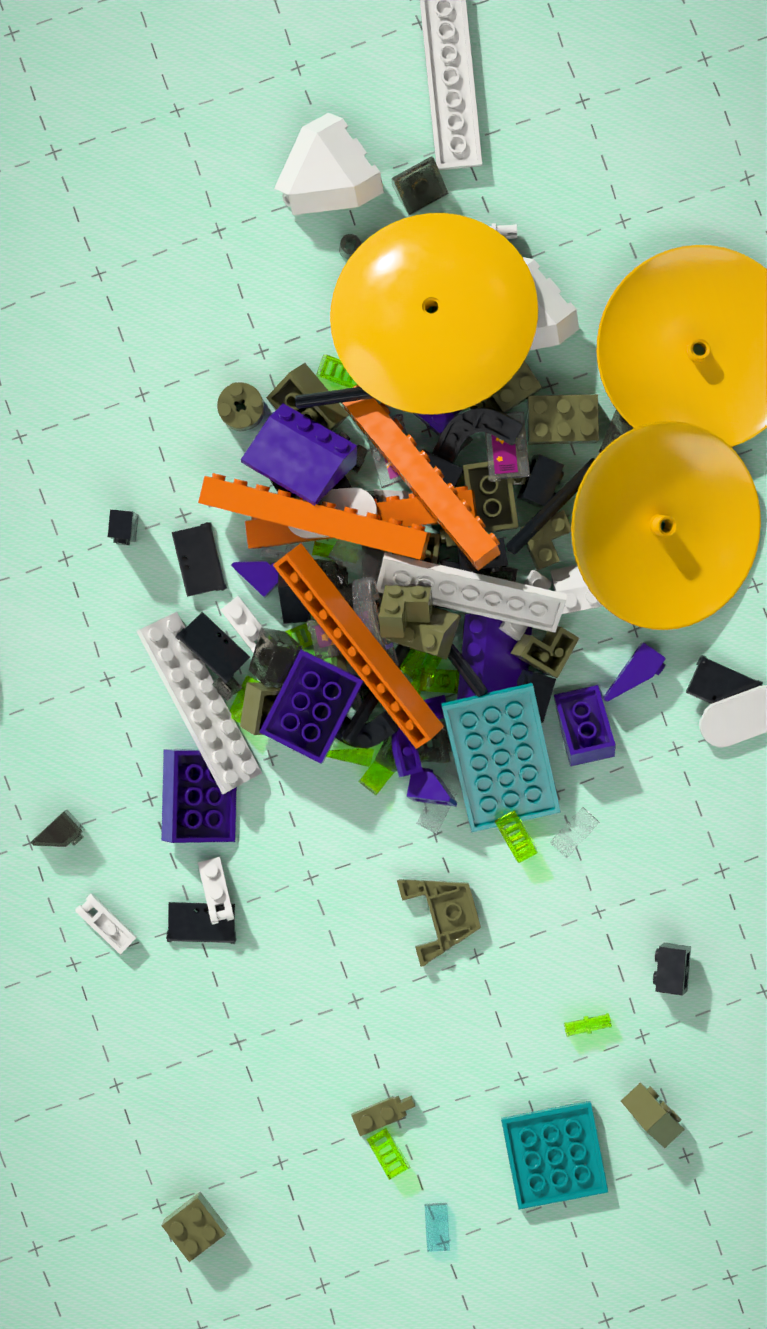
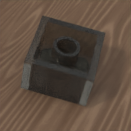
(273, 657)

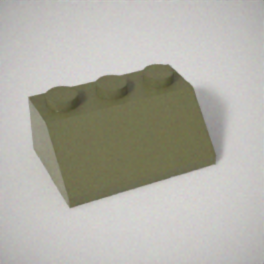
(301, 382)
(432, 637)

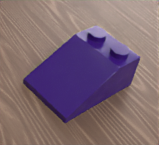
(584, 725)

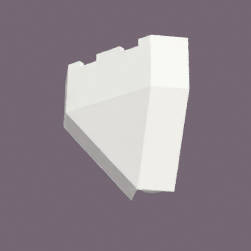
(327, 170)
(555, 316)

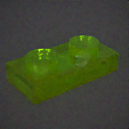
(439, 680)

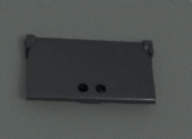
(200, 563)
(211, 648)
(717, 682)
(194, 926)

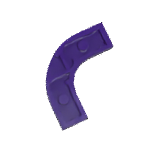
(404, 752)

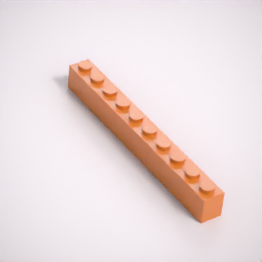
(424, 480)
(410, 510)
(318, 519)
(358, 646)

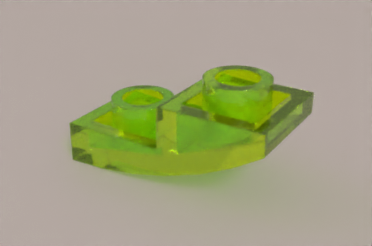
(375, 777)

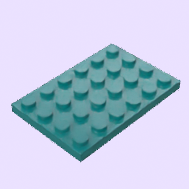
(501, 756)

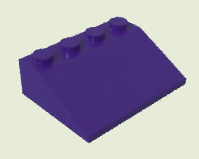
(300, 454)
(489, 655)
(312, 706)
(192, 801)

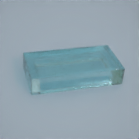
(437, 1227)

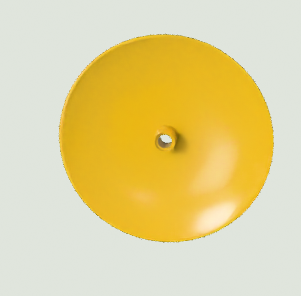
(649, 336)
(441, 357)
(709, 532)

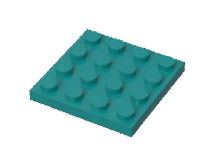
(554, 1155)

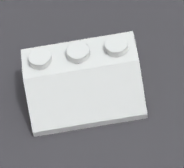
(569, 581)

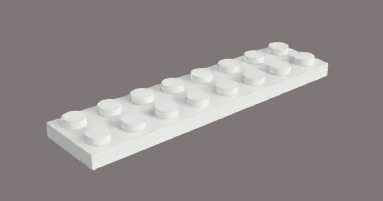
(451, 84)
(476, 592)
(199, 704)

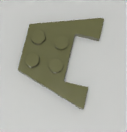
(451, 913)

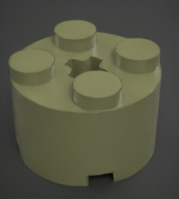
(236, 394)

